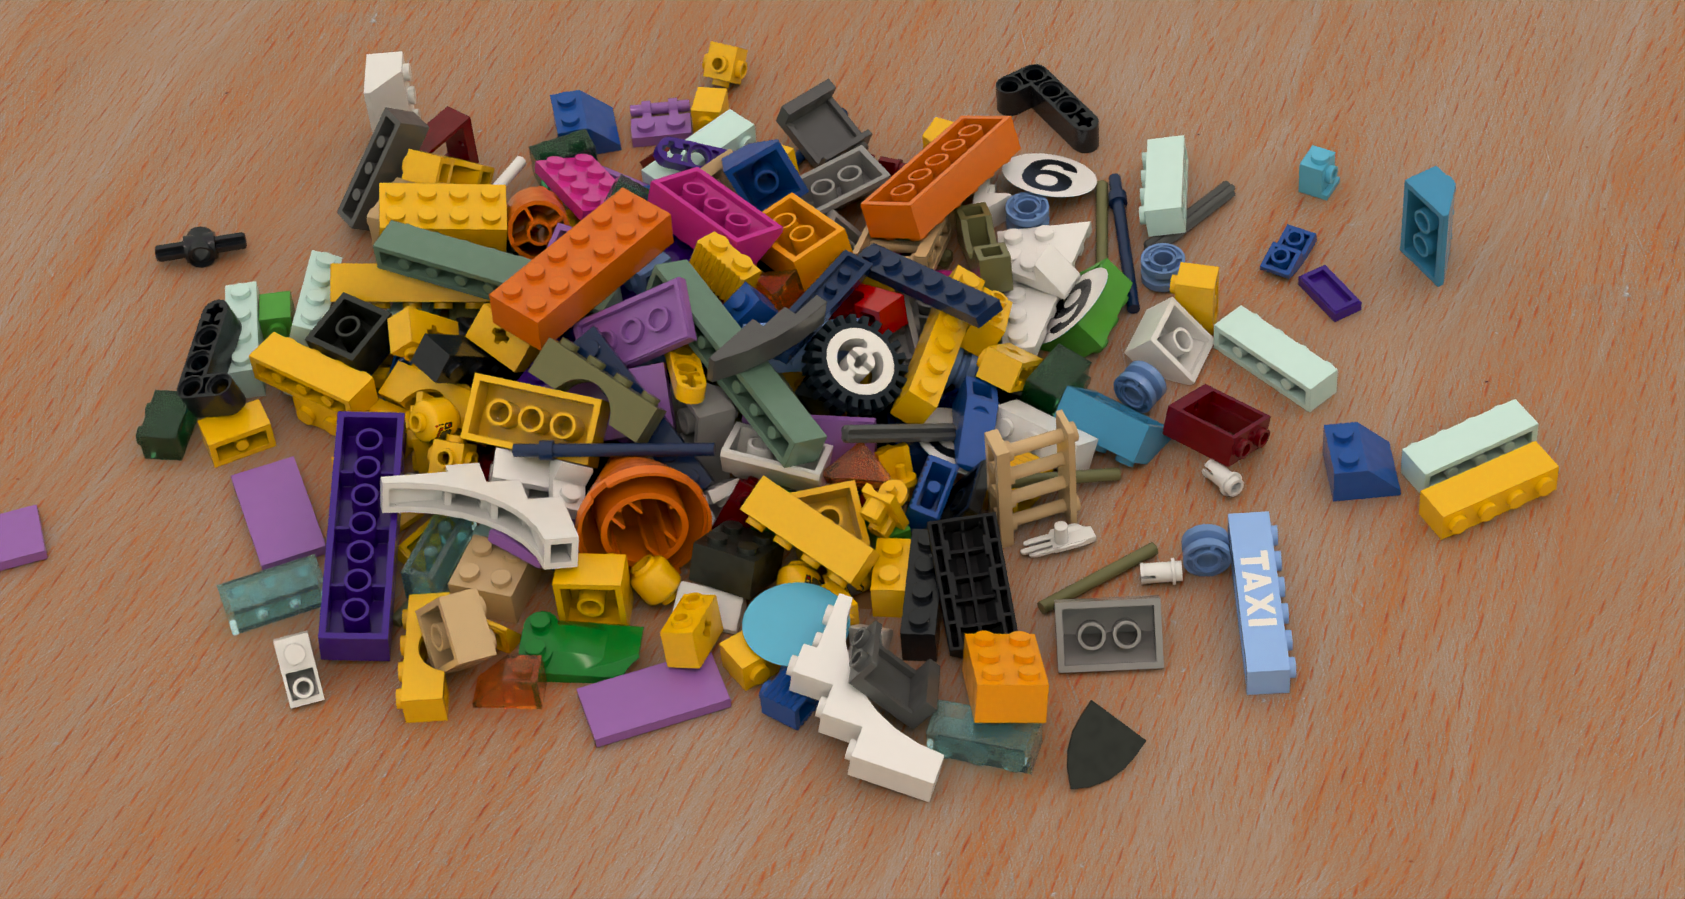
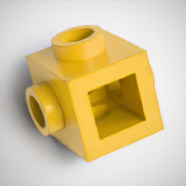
(725, 64)
(450, 452)

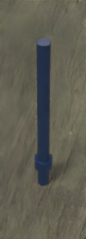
(1118, 201)
(549, 449)

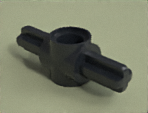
(200, 247)

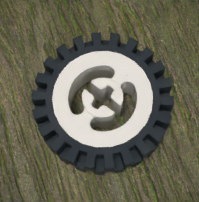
(867, 353)

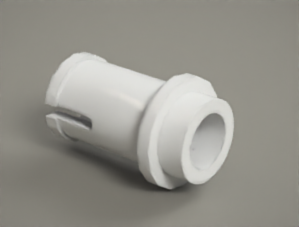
(1229, 482)
(1161, 572)

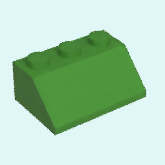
(1093, 329)

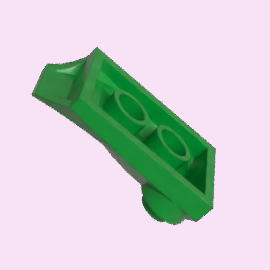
(580, 649)

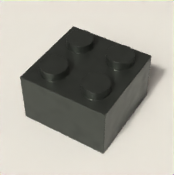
(353, 334)
(736, 559)

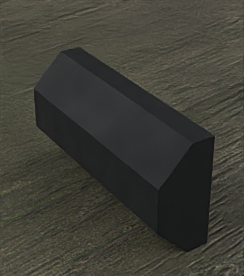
(971, 577)

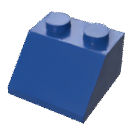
(581, 111)
(763, 173)
(1358, 463)

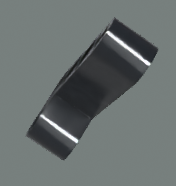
(1040, 90)
(205, 379)

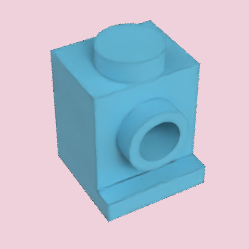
(1318, 173)

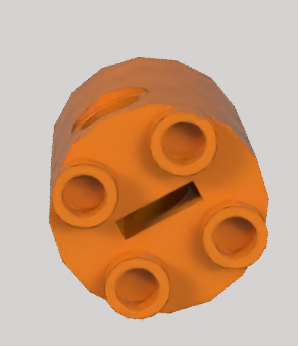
(525, 212)

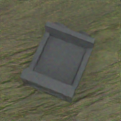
(820, 125)
(890, 681)

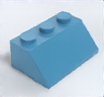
(1428, 222)
(1116, 426)

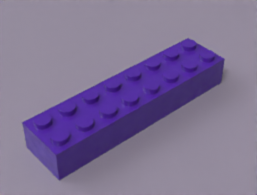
(361, 539)

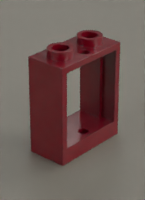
(456, 131)
(1187, 426)

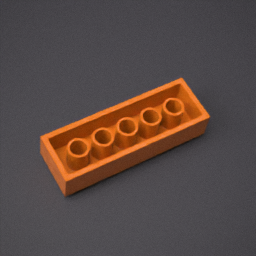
(940, 177)
(581, 268)

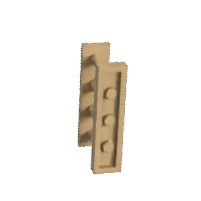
(925, 251)
(1001, 477)

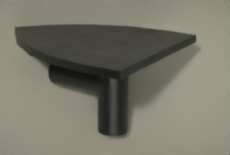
(1099, 747)

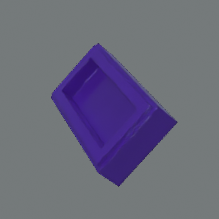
(1329, 293)

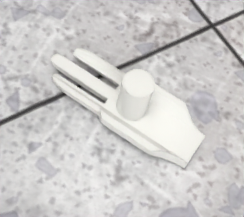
(1060, 539)

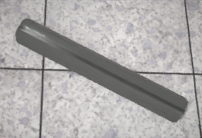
(1198, 212)
(898, 433)

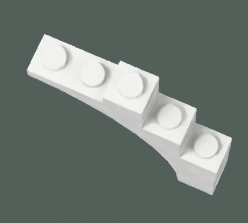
(463, 493)
(875, 746)

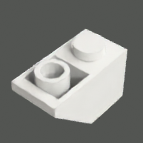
(298, 669)

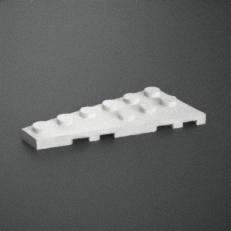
(1030, 306)

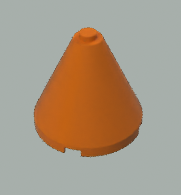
(641, 511)

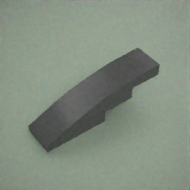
(761, 343)

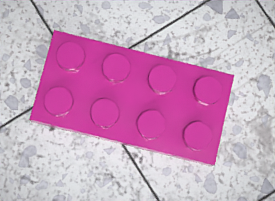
(577, 181)

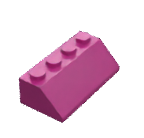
(705, 205)

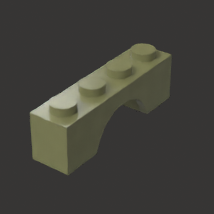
(979, 245)
(630, 412)

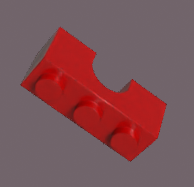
(877, 304)

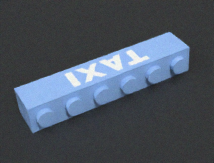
(1259, 604)

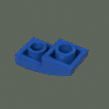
(1289, 252)

